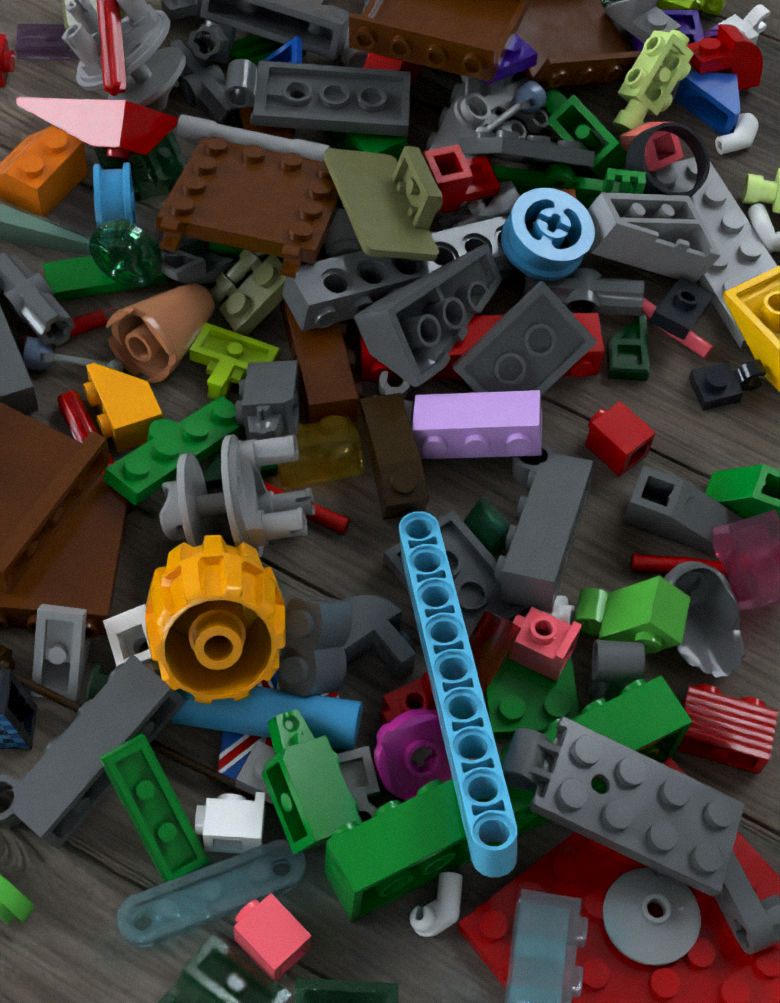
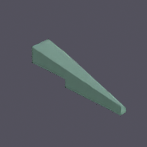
(32, 229)

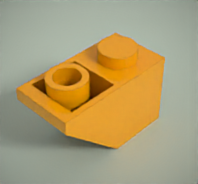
(124, 405)

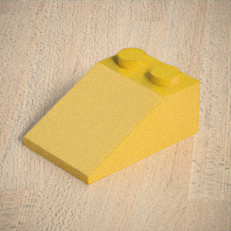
(757, 315)

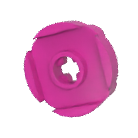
(398, 743)

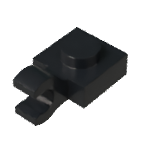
(721, 386)

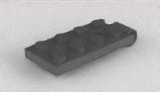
(331, 101)
(646, 807)

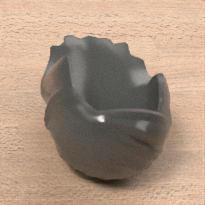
(713, 620)

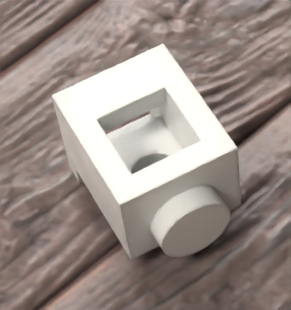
(127, 634)
(231, 823)

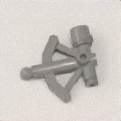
(499, 206)

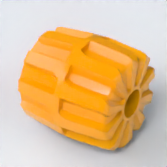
(215, 620)

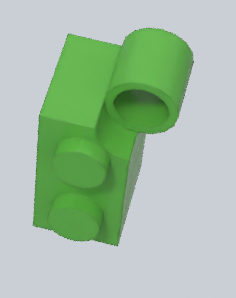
(641, 612)

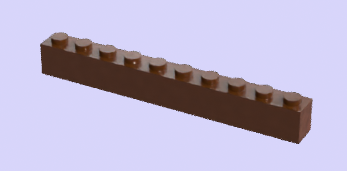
(321, 352)

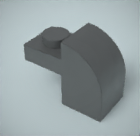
(377, 628)

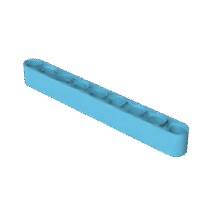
(458, 696)

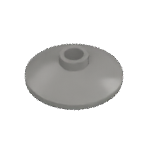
(637, 932)

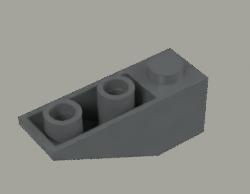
(675, 510)

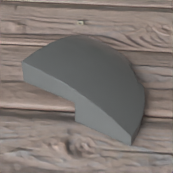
(193, 262)

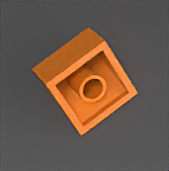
(43, 170)

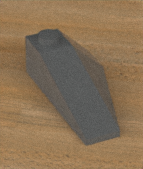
(423, 320)

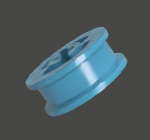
(113, 195)
(556, 218)

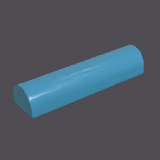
(324, 715)

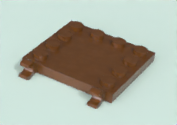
(251, 202)

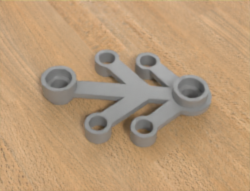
(475, 110)

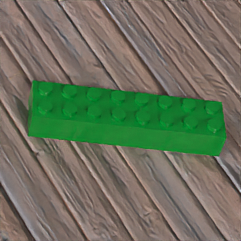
(426, 835)

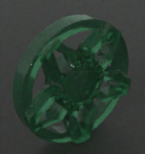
(125, 253)

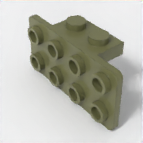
(388, 201)

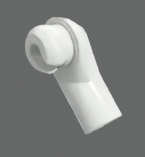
(741, 138)
(442, 911)

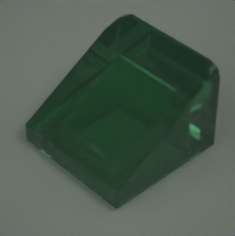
(488, 525)

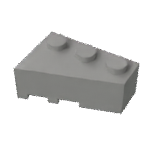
(653, 234)

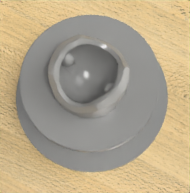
(148, 71)
(251, 509)

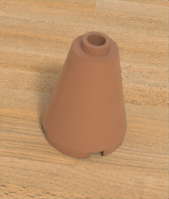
(159, 330)

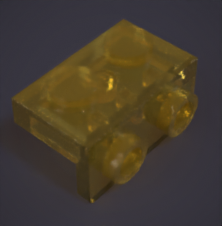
(326, 453)

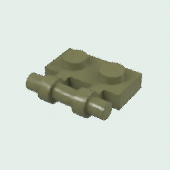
(255, 297)

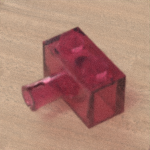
(751, 558)

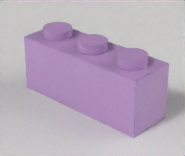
(478, 424)

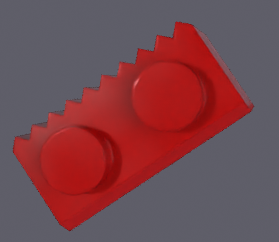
(728, 728)

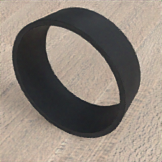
(636, 156)

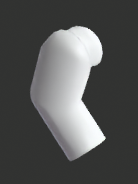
(763, 226)

